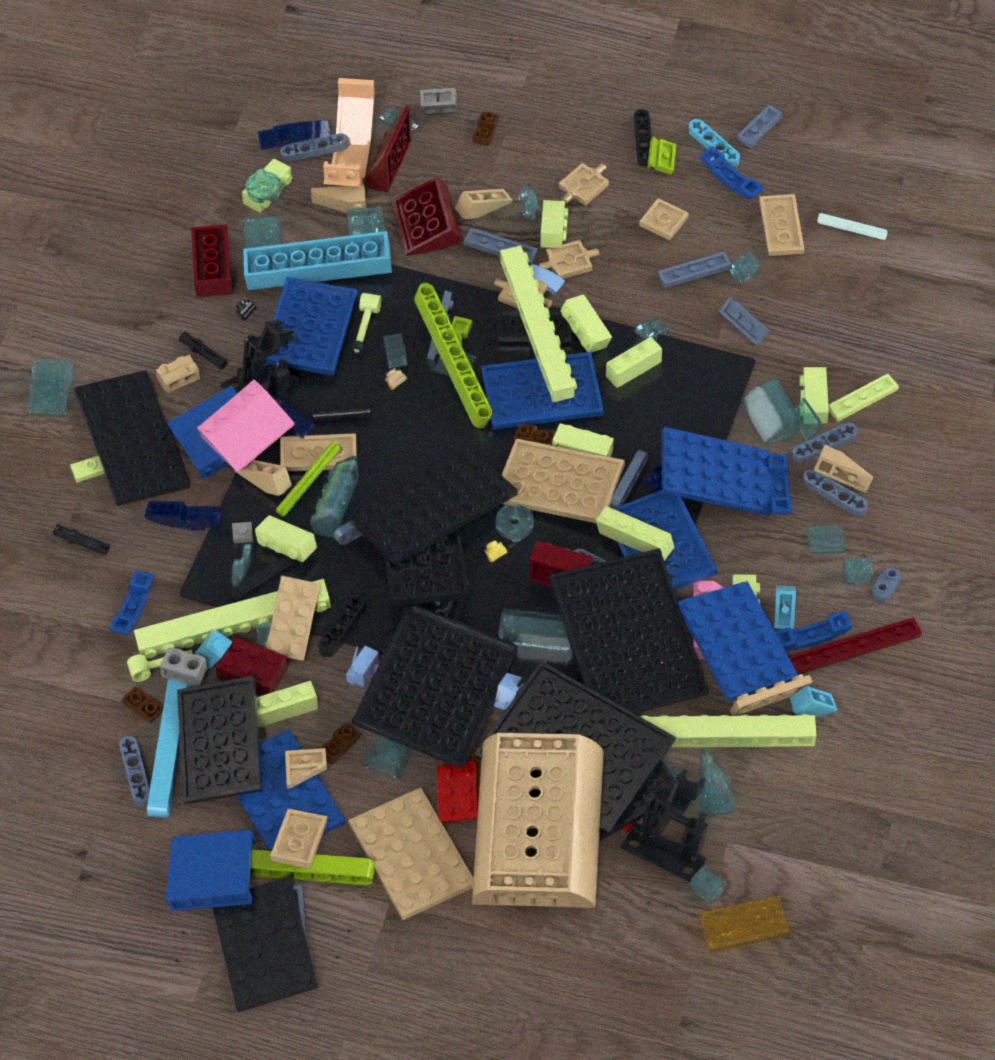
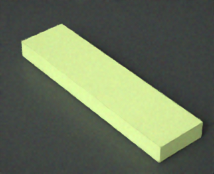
(862, 397)

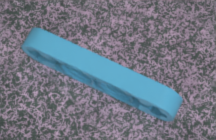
(716, 141)

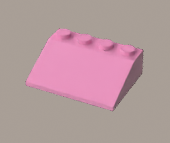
(245, 426)

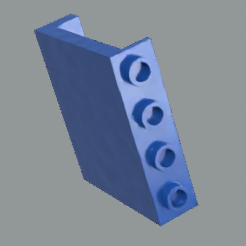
(185, 430)
(210, 870)

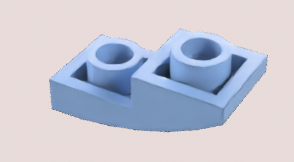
(554, 281)

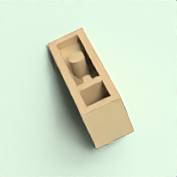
(340, 197)
(481, 202)
(842, 469)
(267, 477)

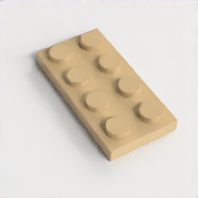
(781, 225)
(301, 454)
(292, 617)
(769, 696)

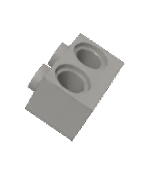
(438, 100)
(182, 670)

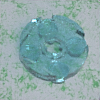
(262, 178)
(530, 202)
(511, 531)

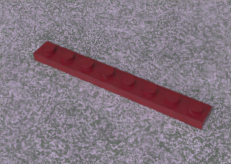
(855, 646)

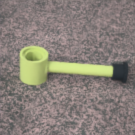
(369, 304)
(140, 667)

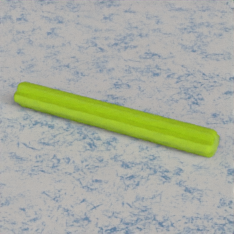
(308, 478)

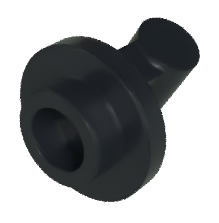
(245, 308)

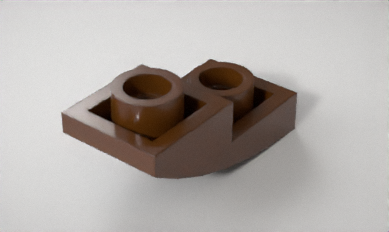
(486, 128)
(531, 433)
(141, 705)
(340, 742)

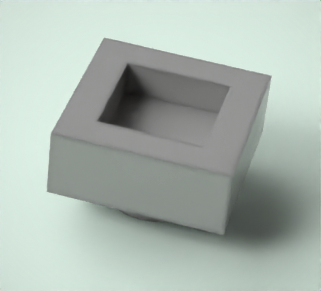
(242, 532)

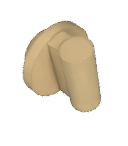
(395, 378)

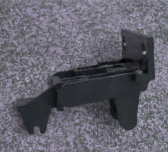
(258, 349)
(657, 816)

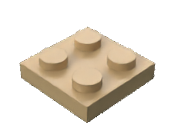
(664, 219)

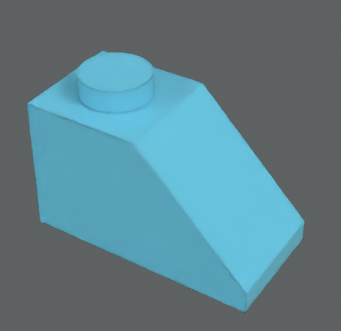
(784, 607)
(213, 647)
(812, 702)

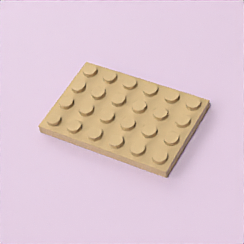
(561, 480)
(412, 853)

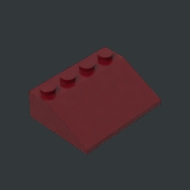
(390, 153)
(427, 218)

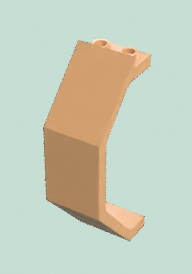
(356, 122)

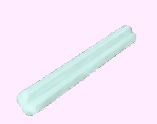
(852, 226)

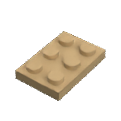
(298, 838)

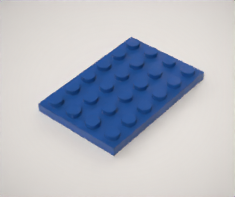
(319, 321)
(522, 397)
(715, 471)
(689, 558)
(737, 640)
(269, 806)

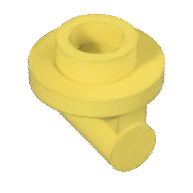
(495, 550)

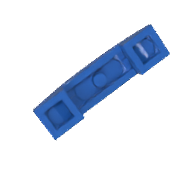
(728, 175)
(779, 484)
(134, 603)
(816, 633)

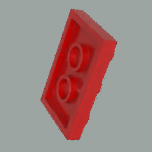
(457, 792)

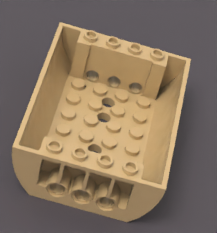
(563, 814)

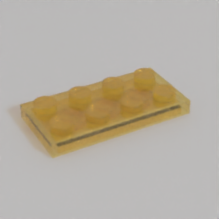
(744, 924)

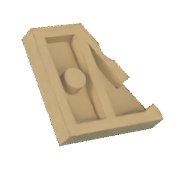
(304, 764)

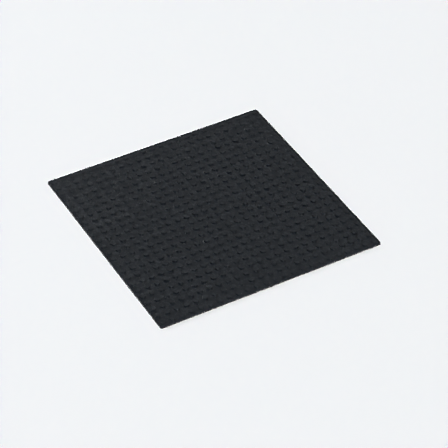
(427, 424)

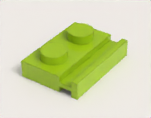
(662, 155)

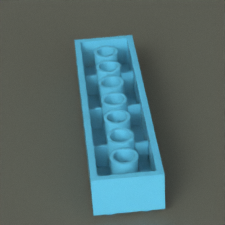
(317, 260)

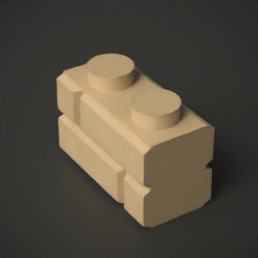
(177, 373)

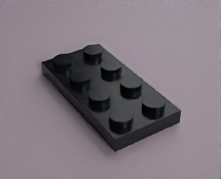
(513, 330)

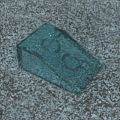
(50, 386)
(717, 785)

